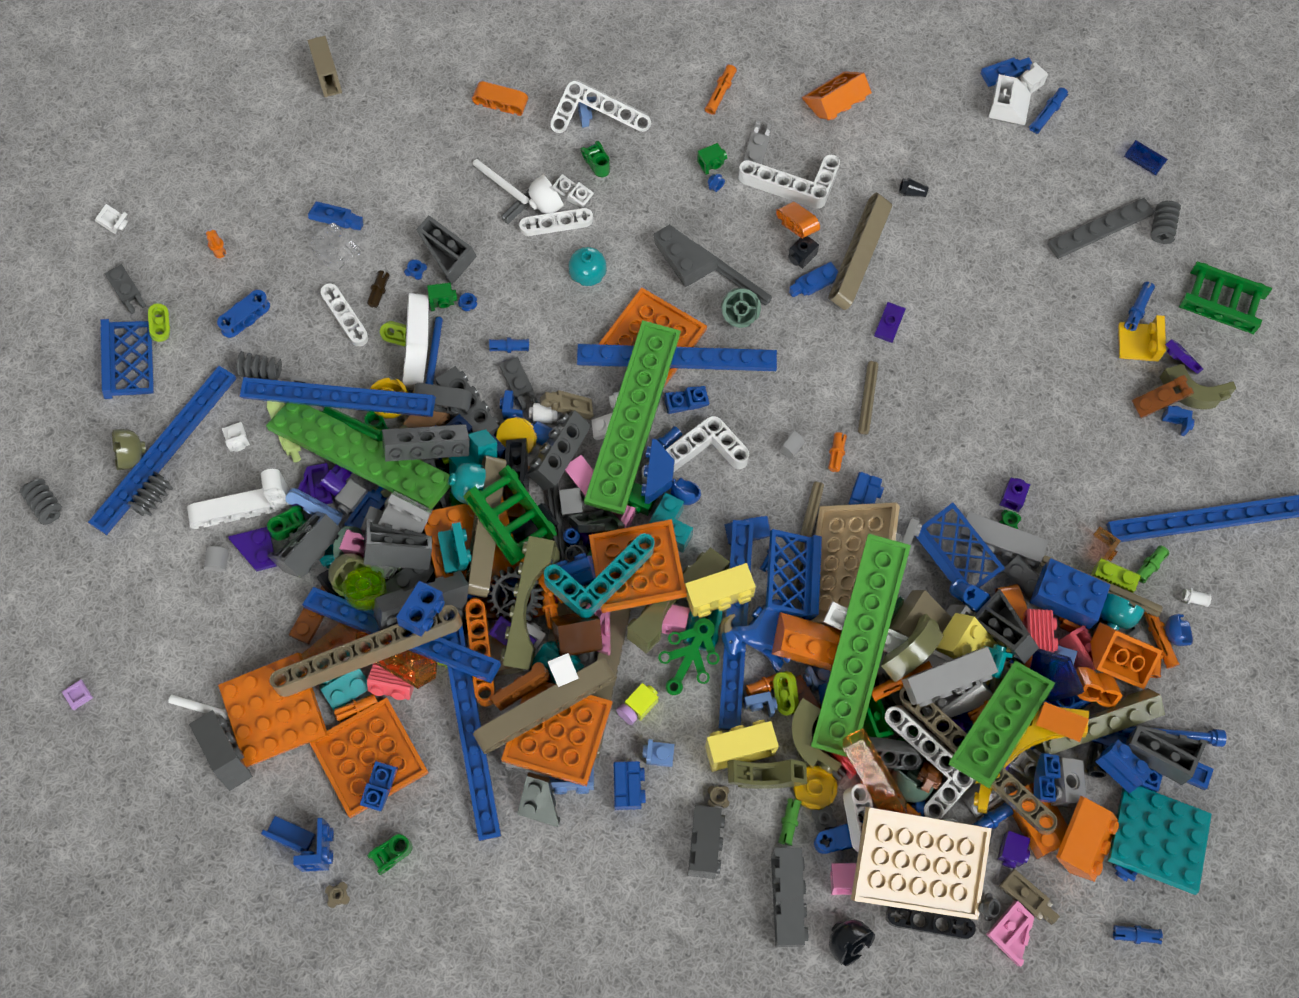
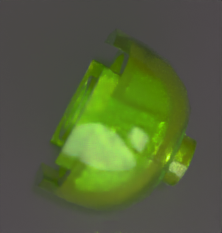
(363, 587)

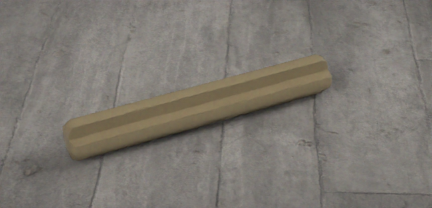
(868, 398)

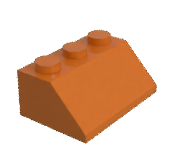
(838, 94)
(805, 641)
(1123, 656)
(1087, 839)
(1039, 843)

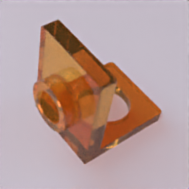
(1112, 543)

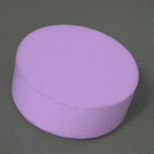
(626, 713)

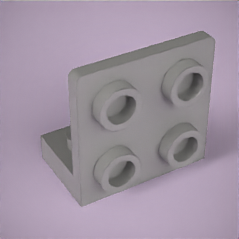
(405, 514)

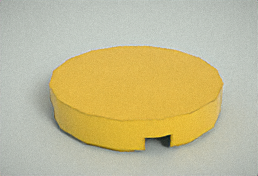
(517, 429)
(818, 791)

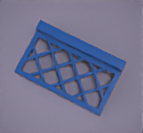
(109, 364)
(941, 557)
(810, 578)

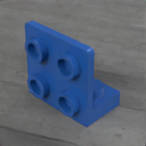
(319, 862)

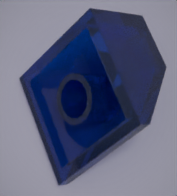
(1059, 670)

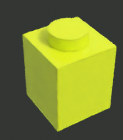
(642, 700)

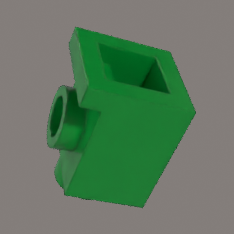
(711, 158)
(441, 295)

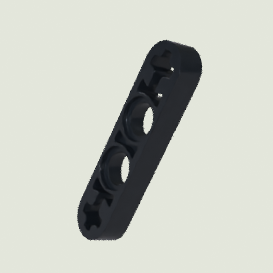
(930, 923)

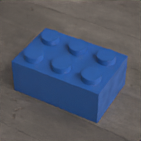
(1070, 593)

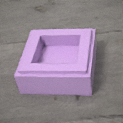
(77, 694)

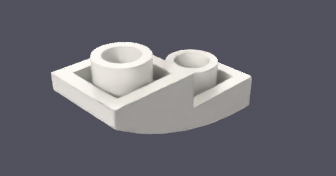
(572, 192)

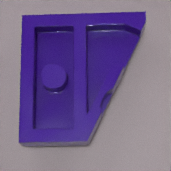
(1177, 352)
(311, 486)
(255, 547)

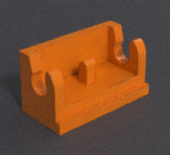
(1062, 721)

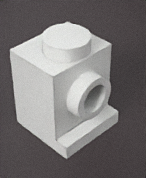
(1034, 78)

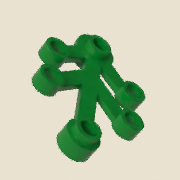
(691, 653)

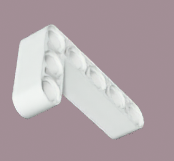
(598, 105)
(792, 183)
(416, 340)
(708, 437)
(246, 504)
(935, 757)
(854, 807)

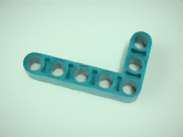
(603, 580)

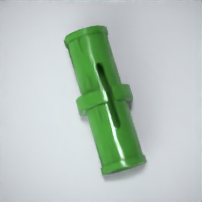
(1152, 563)
(789, 822)

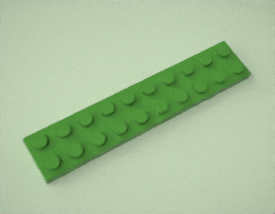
(632, 418)
(358, 453)
(861, 642)

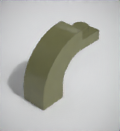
(1203, 396)
(914, 650)
(802, 727)
(767, 775)

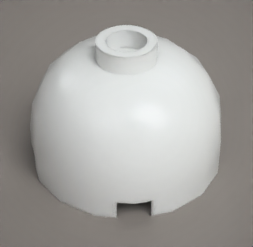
(543, 196)

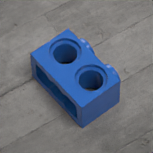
(416, 607)

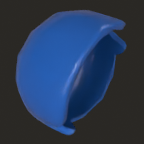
(686, 491)
(1178, 631)

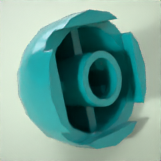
(587, 266)
(465, 478)
(1120, 613)

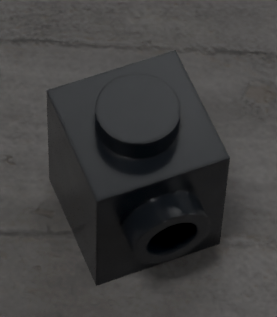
(803, 251)

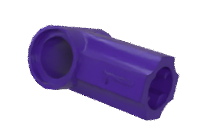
(335, 479)

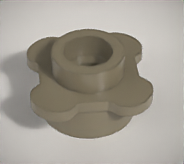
(723, 792)
(343, 897)

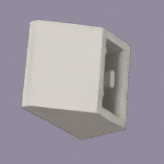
(1010, 100)

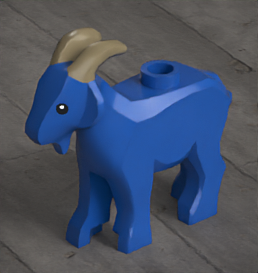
(758, 634)

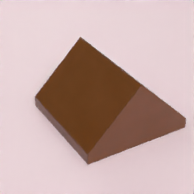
(576, 634)

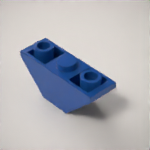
(658, 472)

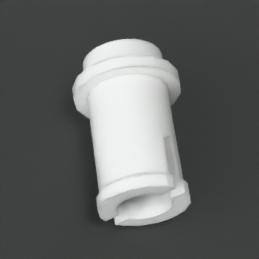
(1195, 597)

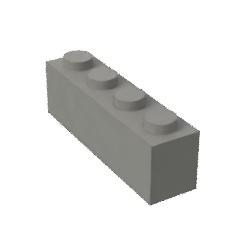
(1005, 540)
(950, 676)

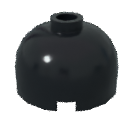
(849, 939)

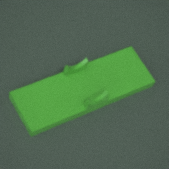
(1002, 724)

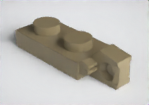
(568, 402)
(1029, 896)

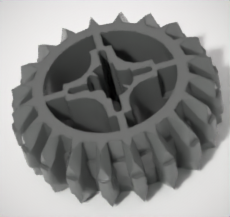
(508, 589)

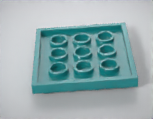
(1161, 838)

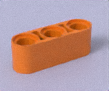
(500, 97)
(798, 219)

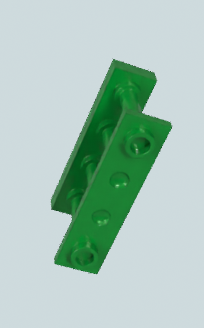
(1220, 313)
(489, 516)

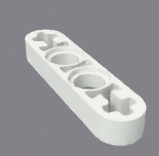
(556, 225)
(345, 314)

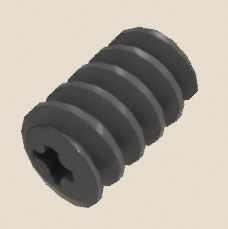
(1165, 222)
(256, 368)
(150, 494)
(41, 501)

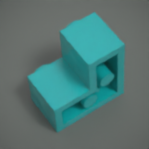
(480, 444)
(671, 508)

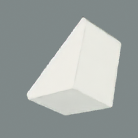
(563, 670)

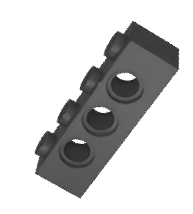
(456, 379)
(425, 442)
(558, 450)

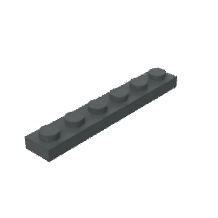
(1100, 228)

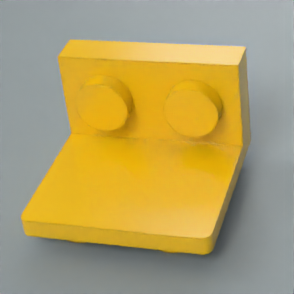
(1145, 342)

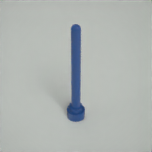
(434, 350)
(1216, 737)

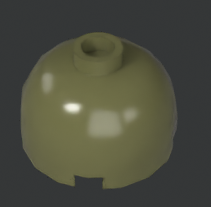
(127, 448)
(342, 567)

